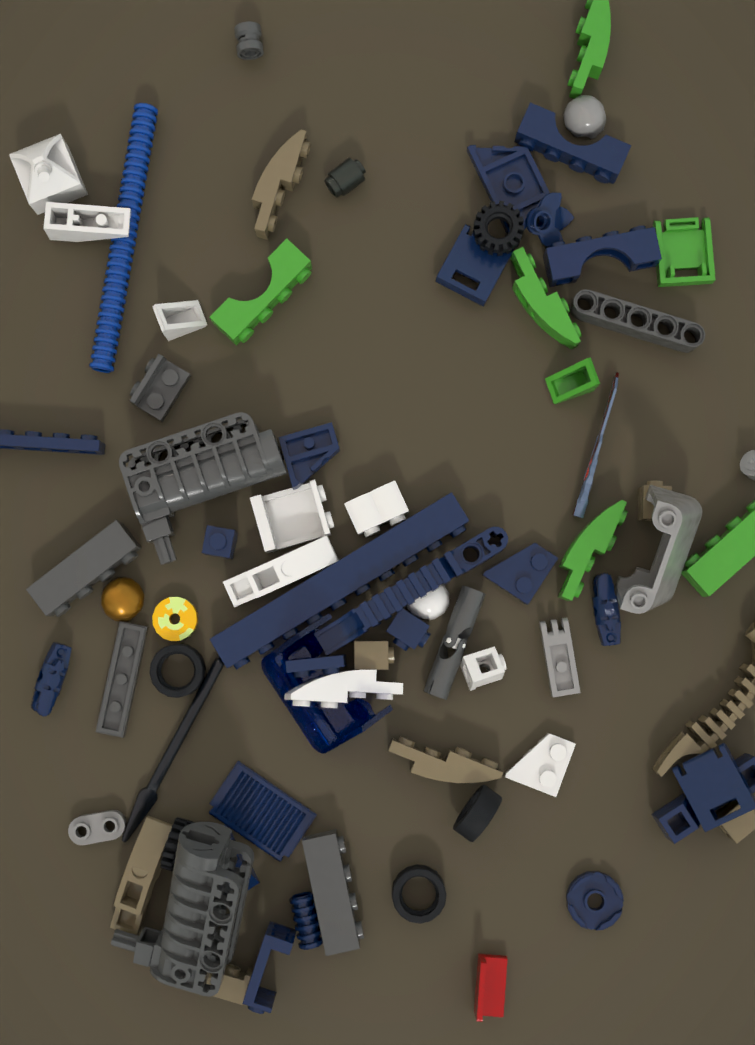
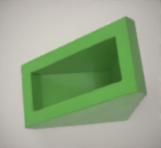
(573, 381)

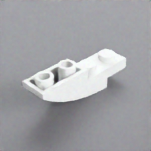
(280, 571)
(334, 688)

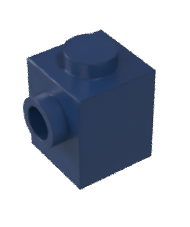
(408, 630)

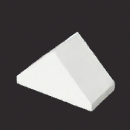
(179, 318)

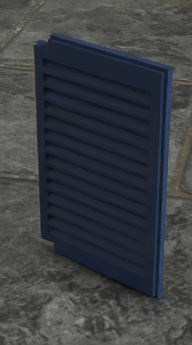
(261, 812)

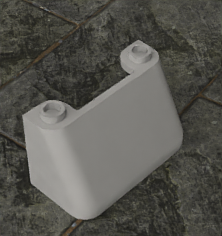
(678, 519)

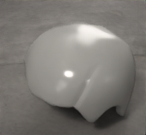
(585, 116)

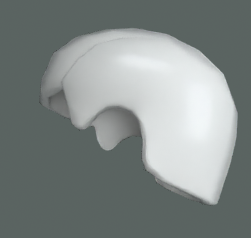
(432, 605)

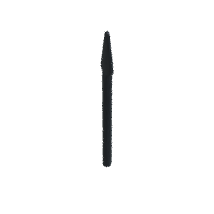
(147, 796)

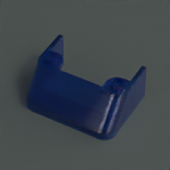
(322, 726)

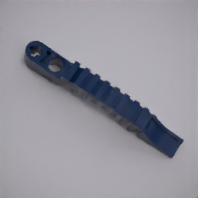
(406, 591)

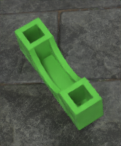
(239, 318)

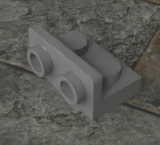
(159, 387)

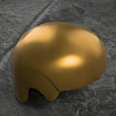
(122, 599)

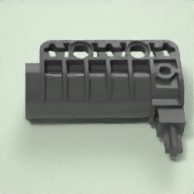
(197, 474)
(195, 909)

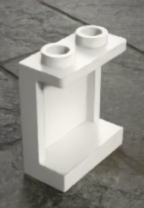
(292, 516)

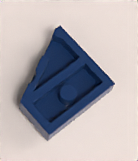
(308, 452)
(522, 572)
(328, 664)

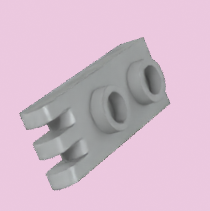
(559, 658)

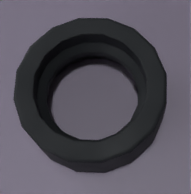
(156, 667)
(477, 813)
(414, 915)

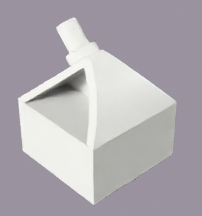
(48, 173)

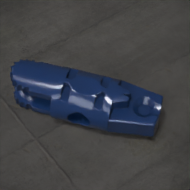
(606, 610)
(51, 678)

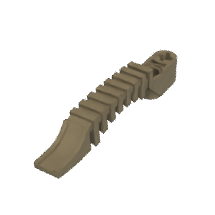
(685, 745)

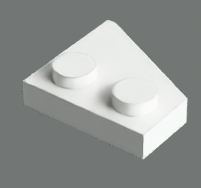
(543, 765)

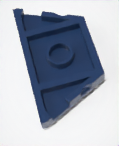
(509, 177)

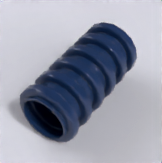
(306, 920)

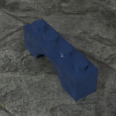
(600, 159)
(635, 249)
(678, 818)

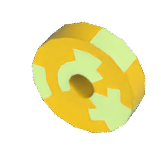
(162, 618)

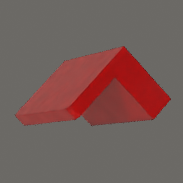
(490, 986)

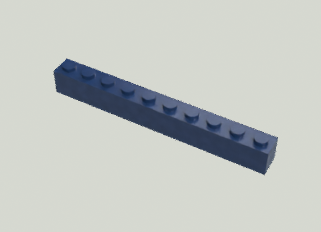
(340, 580)

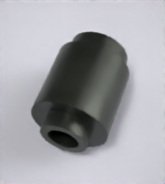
(345, 177)

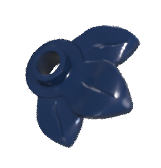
(551, 219)

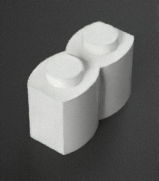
(377, 508)

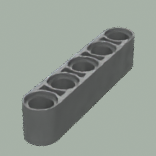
(649, 317)

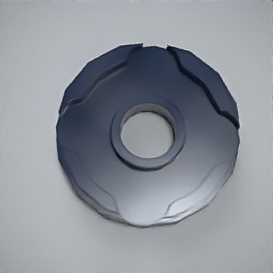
(582, 888)

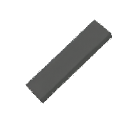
(122, 679)

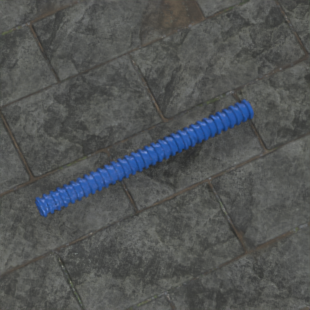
(121, 253)

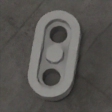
(96, 827)

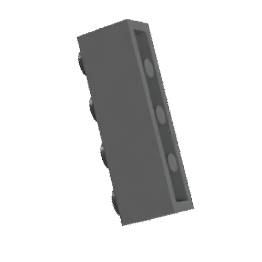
(83, 569)
(331, 892)

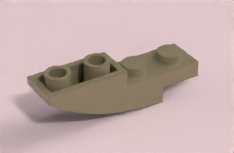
(279, 174)
(454, 768)
(140, 876)

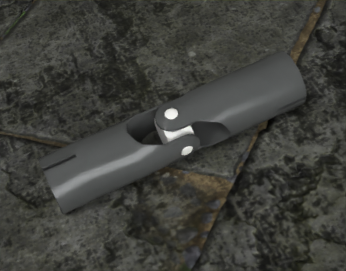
(456, 636)

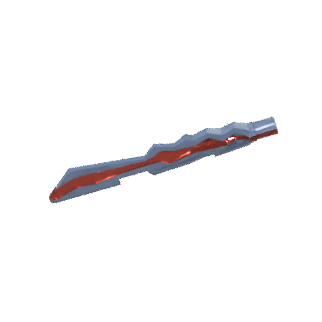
(582, 500)

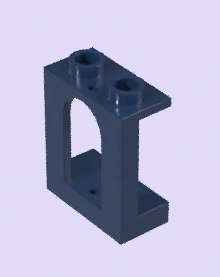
(276, 938)

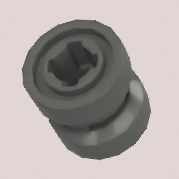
(248, 39)

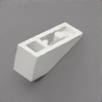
(85, 222)

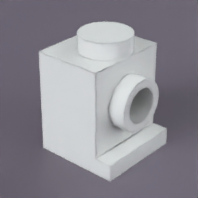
(486, 658)

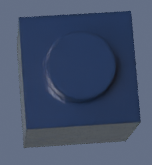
(220, 542)

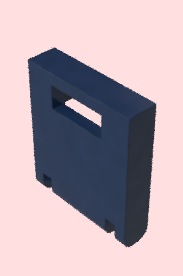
(473, 263)
(713, 782)

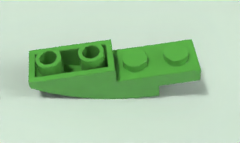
(595, 41)
(547, 311)
(594, 537)

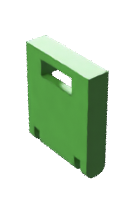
(685, 248)

